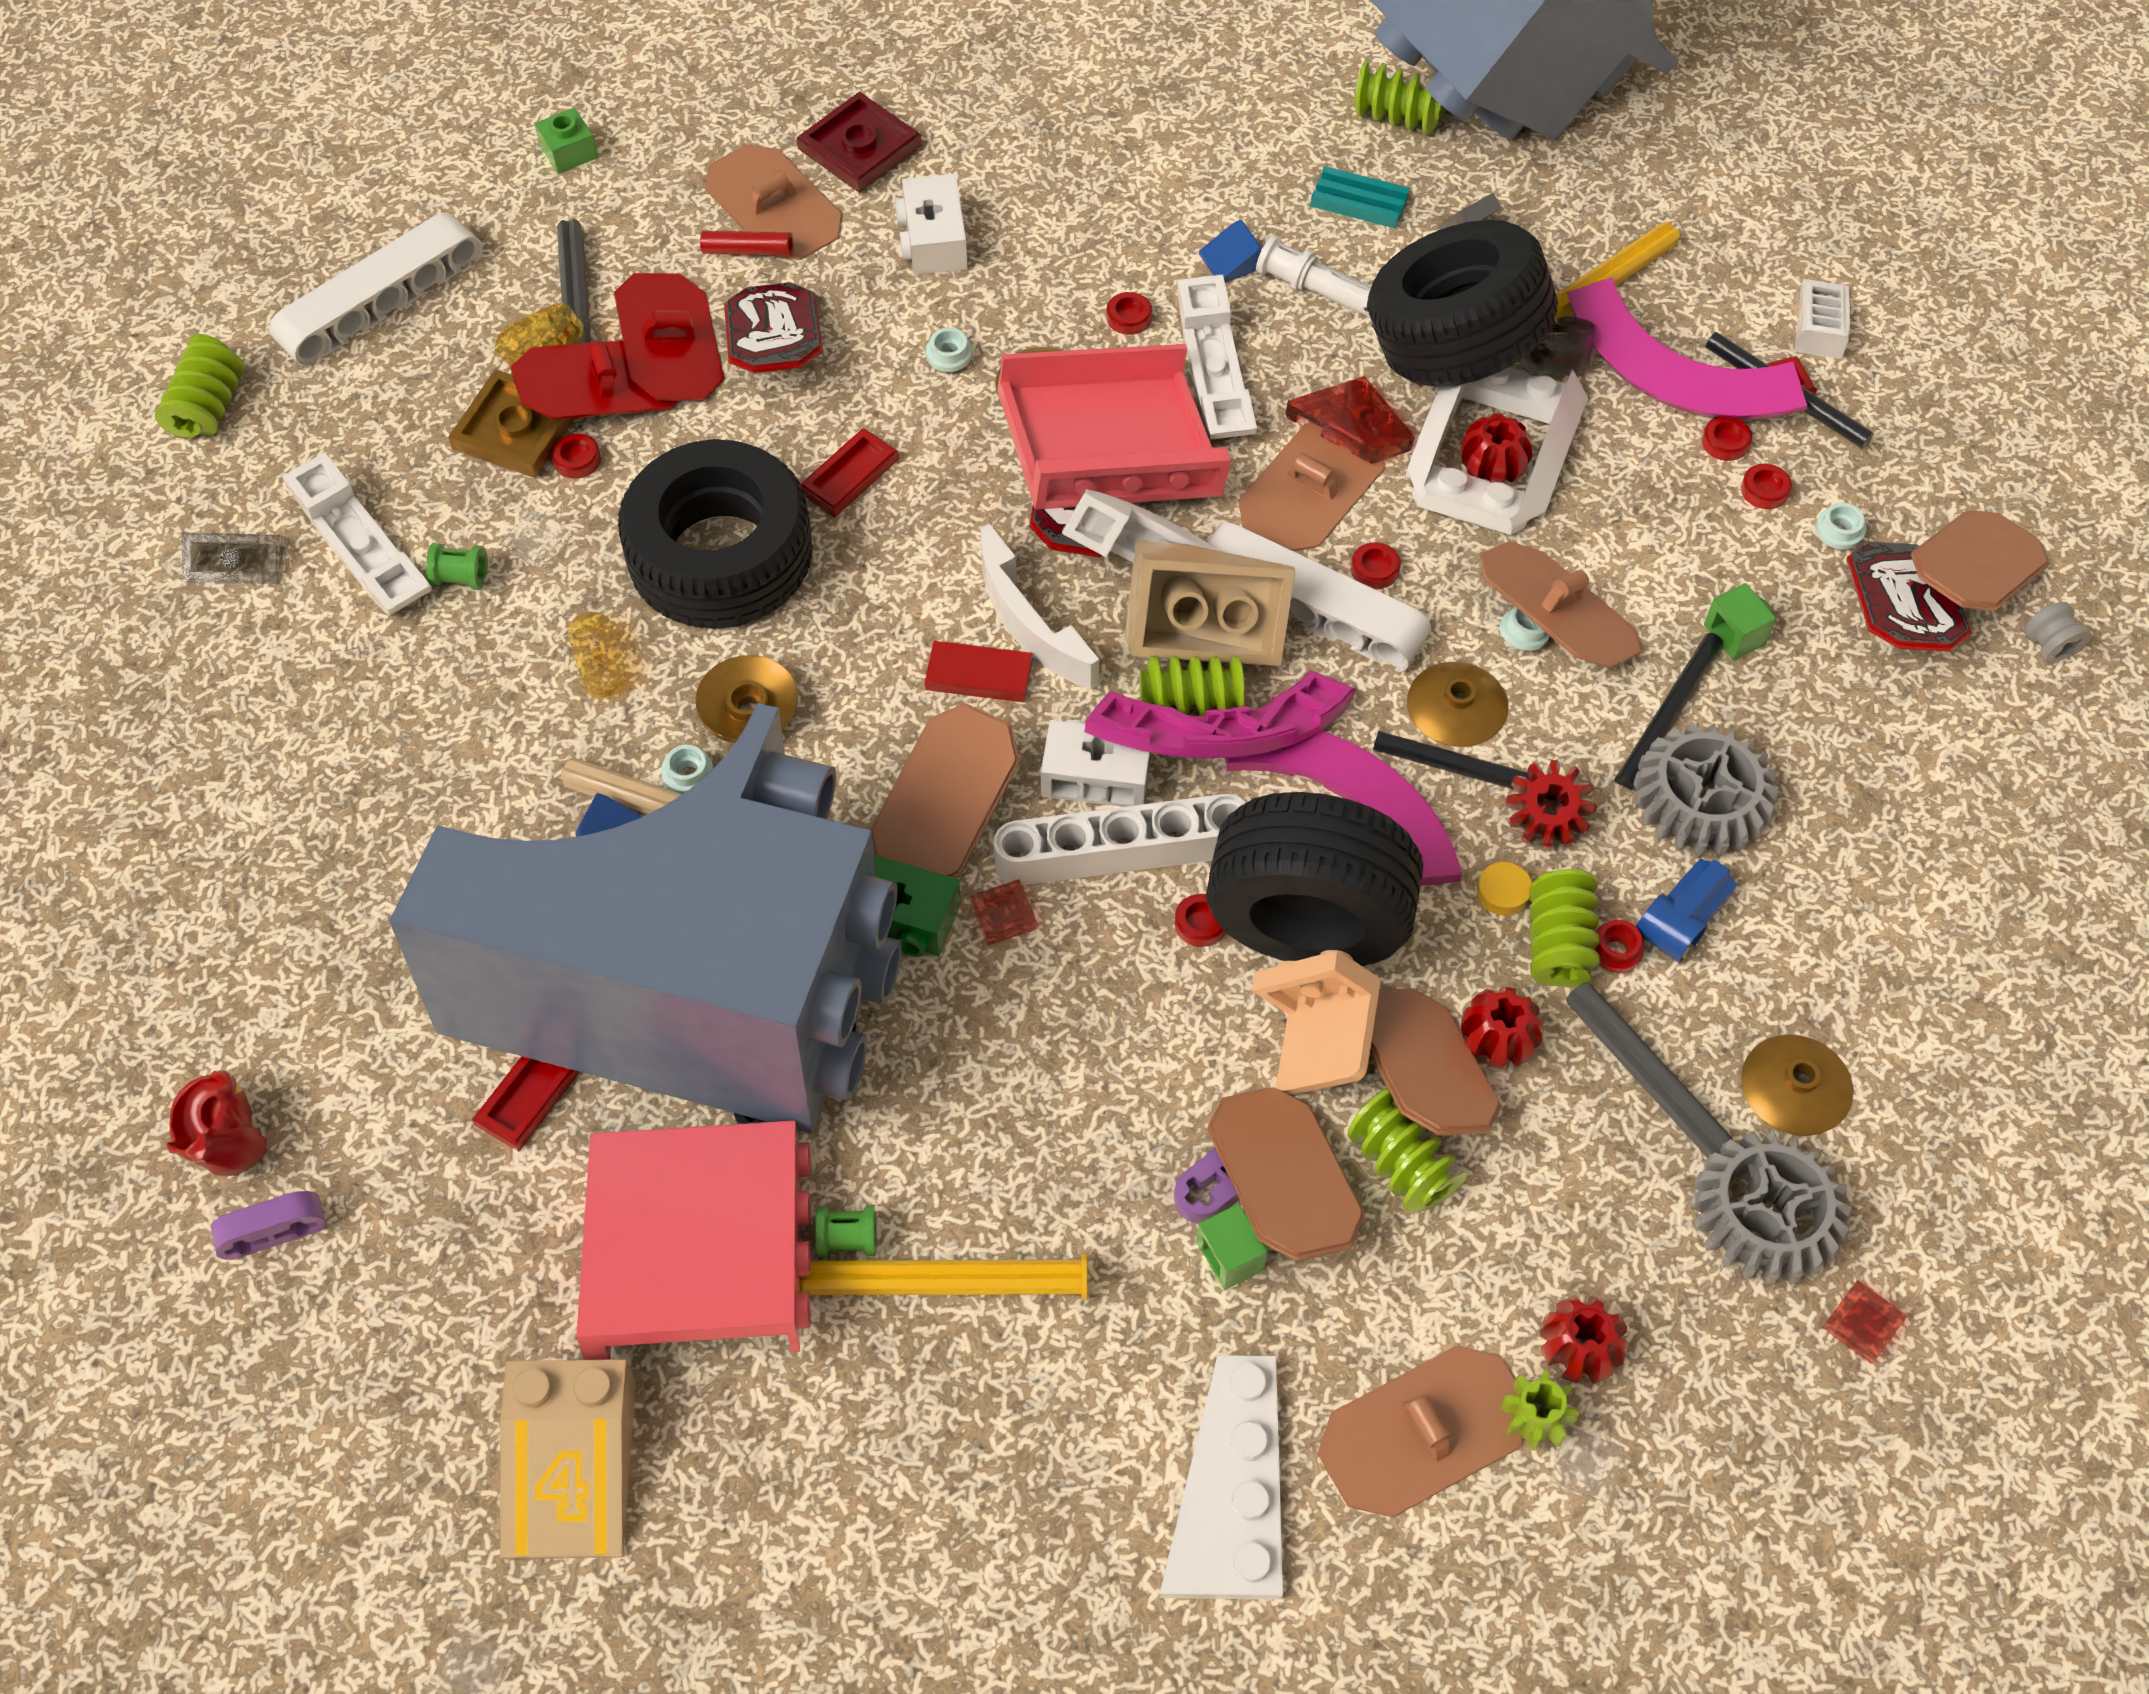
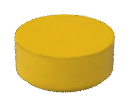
(1504, 888)

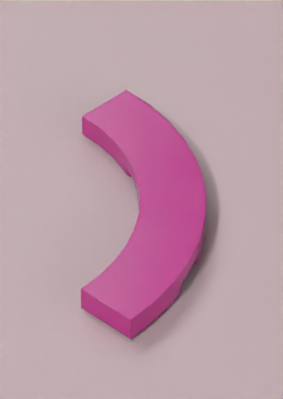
(1677, 379)
(1222, 732)
(1369, 781)

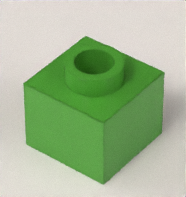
(566, 140)
(1740, 621)
(1231, 1246)

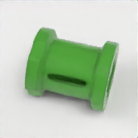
(456, 565)
(846, 1231)

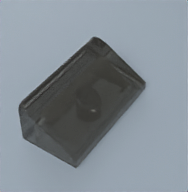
(233, 557)

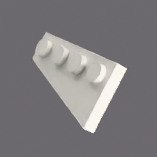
(1231, 1501)

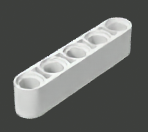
(374, 287)
(1335, 603)
(1095, 834)

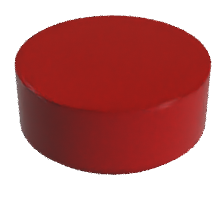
(1129, 313)
(1726, 438)
(576, 456)
(1766, 486)
(1375, 565)
(1196, 922)

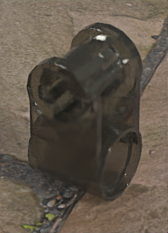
(1563, 349)

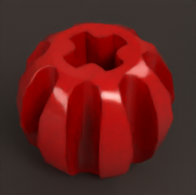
(1496, 449)
(1502, 1027)
(1595, 1356)

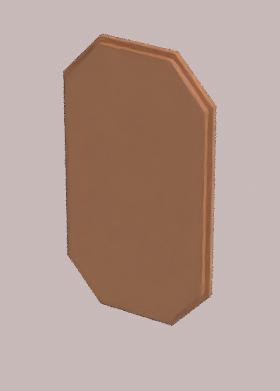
(772, 195)
(1306, 491)
(1980, 560)
(1560, 604)
(947, 791)
(1430, 1065)
(1286, 1174)
(1420, 1432)

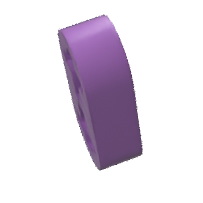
(1201, 1175)
(267, 1224)

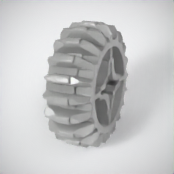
(1733, 807)
(1779, 1248)

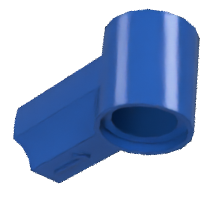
(1683, 914)

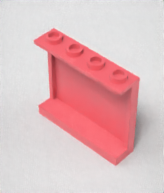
(1108, 426)
(694, 1236)

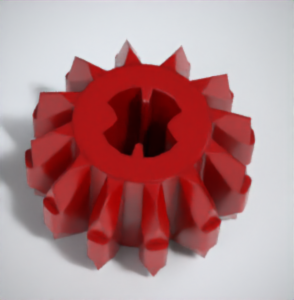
(1567, 816)

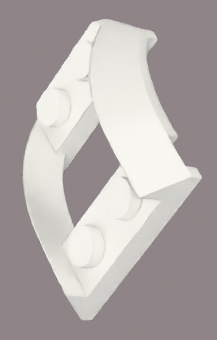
(1495, 503)

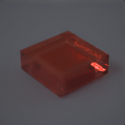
(1003, 912)
(1864, 1322)

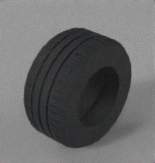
(1462, 303)
(728, 583)
(1314, 878)

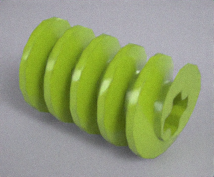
(1396, 99)
(199, 388)
(1193, 685)
(1563, 928)
(1403, 1154)

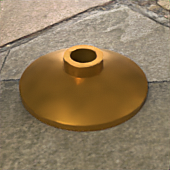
(741, 682)
(1453, 719)
(1794, 1105)

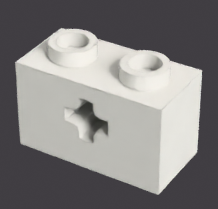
(934, 224)
(1073, 775)

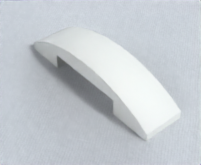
(1213, 358)
(1115, 525)
(355, 536)
(1060, 652)

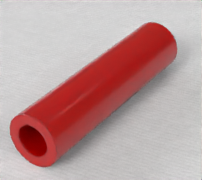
(746, 243)

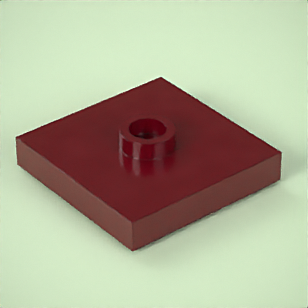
(859, 141)

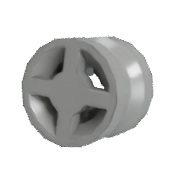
(2057, 632)

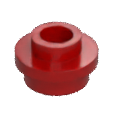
(1629, 937)

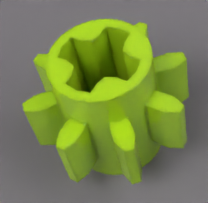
(1554, 1406)

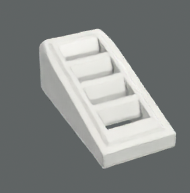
(1819, 327)

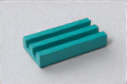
(1361, 192)

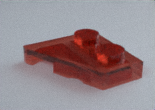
(1354, 418)

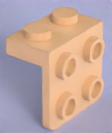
(1328, 1019)

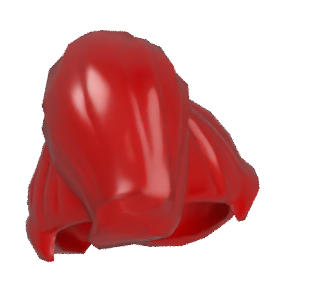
(215, 1126)

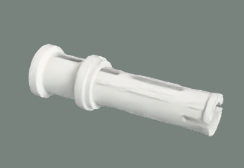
(1305, 271)

